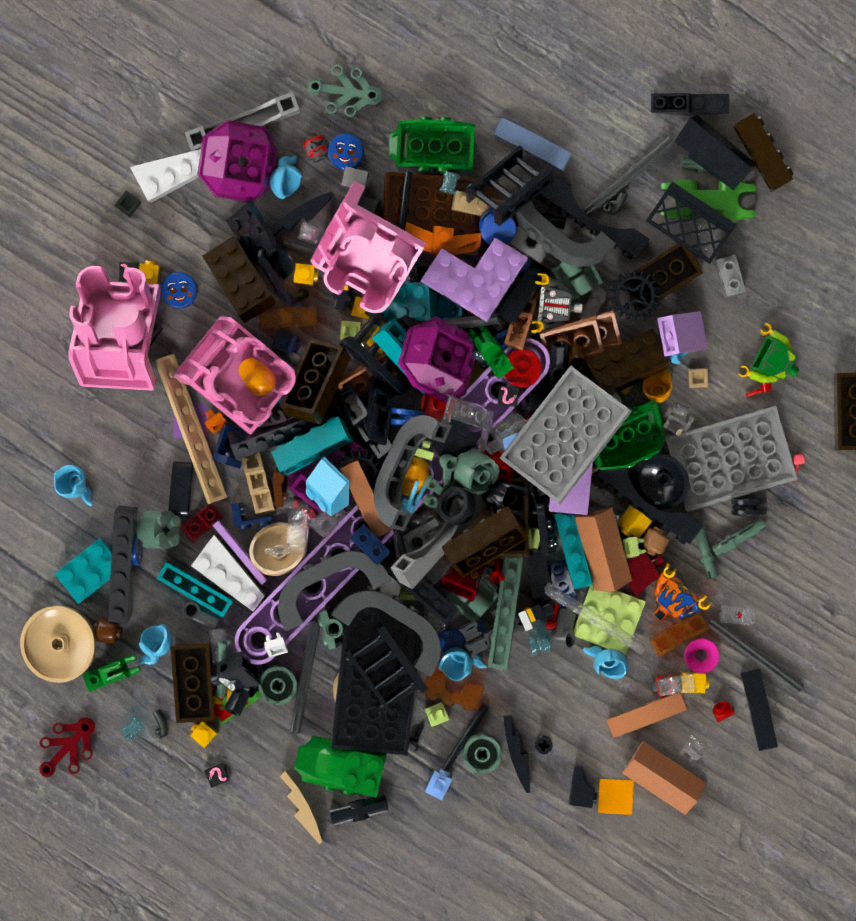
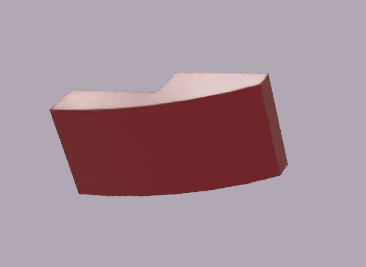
(201, 522)

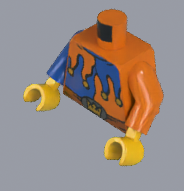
(676, 597)

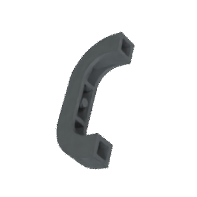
(556, 242)
(396, 466)
(287, 606)
(430, 644)

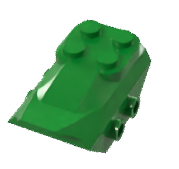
(433, 144)
(636, 438)
(340, 768)

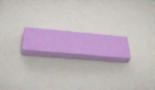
(239, 550)

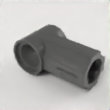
(202, 615)
(563, 634)

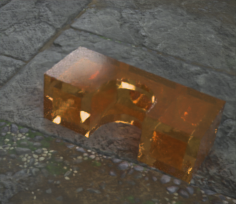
(288, 318)
(678, 633)
(468, 697)

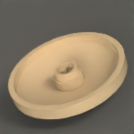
(58, 643)

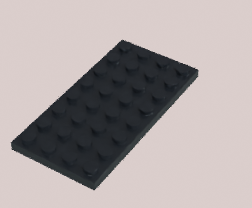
(357, 717)

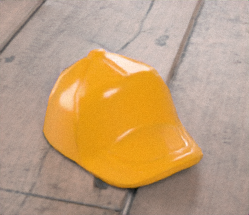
(257, 377)
(658, 386)
(418, 471)

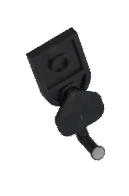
(261, 247)
(545, 520)

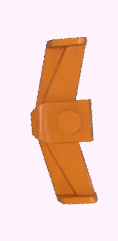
(443, 239)

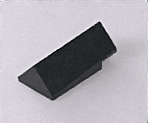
(714, 152)

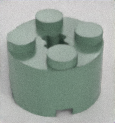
(476, 471)
(158, 529)
(268, 680)
(482, 764)

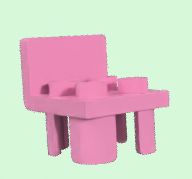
(365, 253)
(113, 330)
(214, 373)

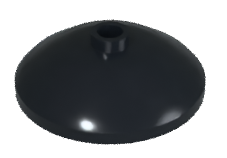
(656, 489)

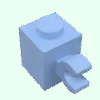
(438, 783)

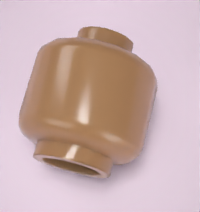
(655, 541)

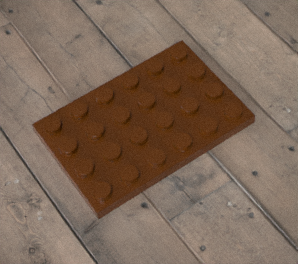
(431, 207)

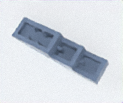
(532, 144)

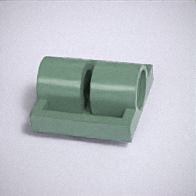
(577, 279)
(474, 610)
(331, 637)

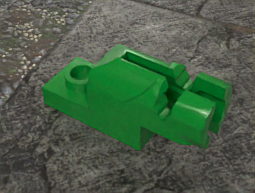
(492, 352)
(110, 673)

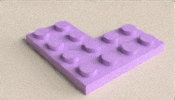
(479, 287)

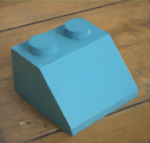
(328, 487)

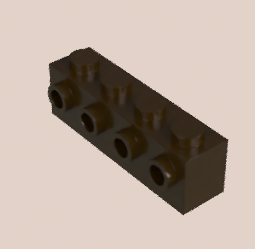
(762, 152)

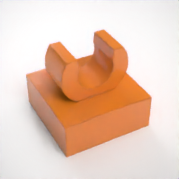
(215, 421)

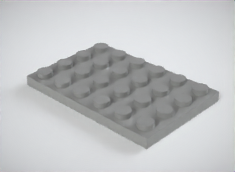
(565, 435)
(733, 458)

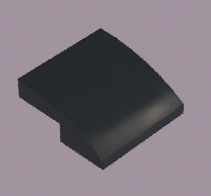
(458, 440)

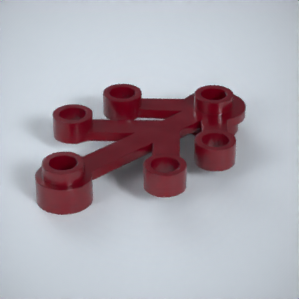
(70, 744)

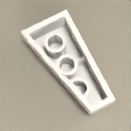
(166, 174)
(226, 572)

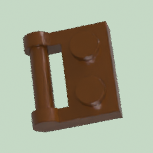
(280, 490)

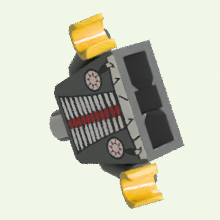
(554, 305)

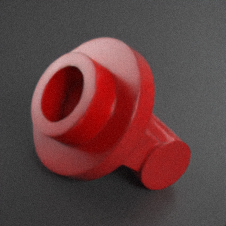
(722, 711)

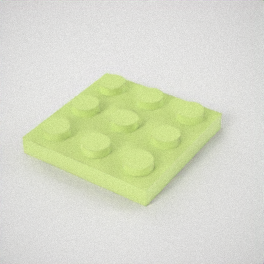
(615, 607)

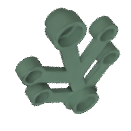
(347, 91)
(448, 463)

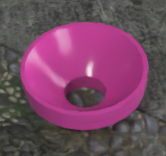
(708, 663)

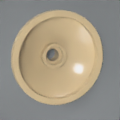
(273, 536)

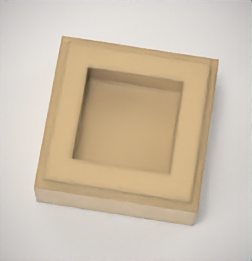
(698, 378)

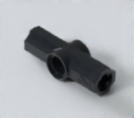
(558, 360)
(240, 697)
(359, 810)

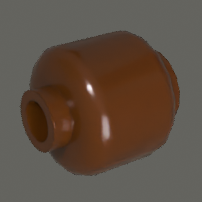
(107, 631)

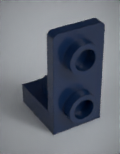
(286, 343)
(223, 450)
(238, 514)
(370, 544)
(561, 579)

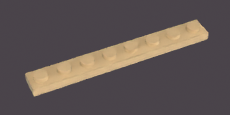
(191, 430)

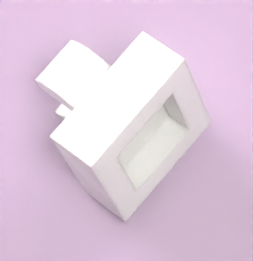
(276, 646)

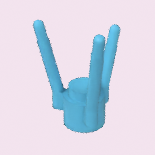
(408, 503)

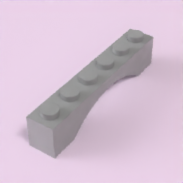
(263, 115)
(414, 565)

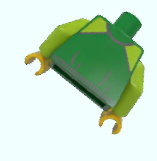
(774, 359)

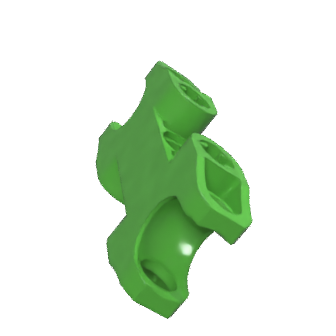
(721, 200)

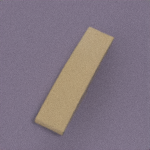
(258, 484)
(305, 813)

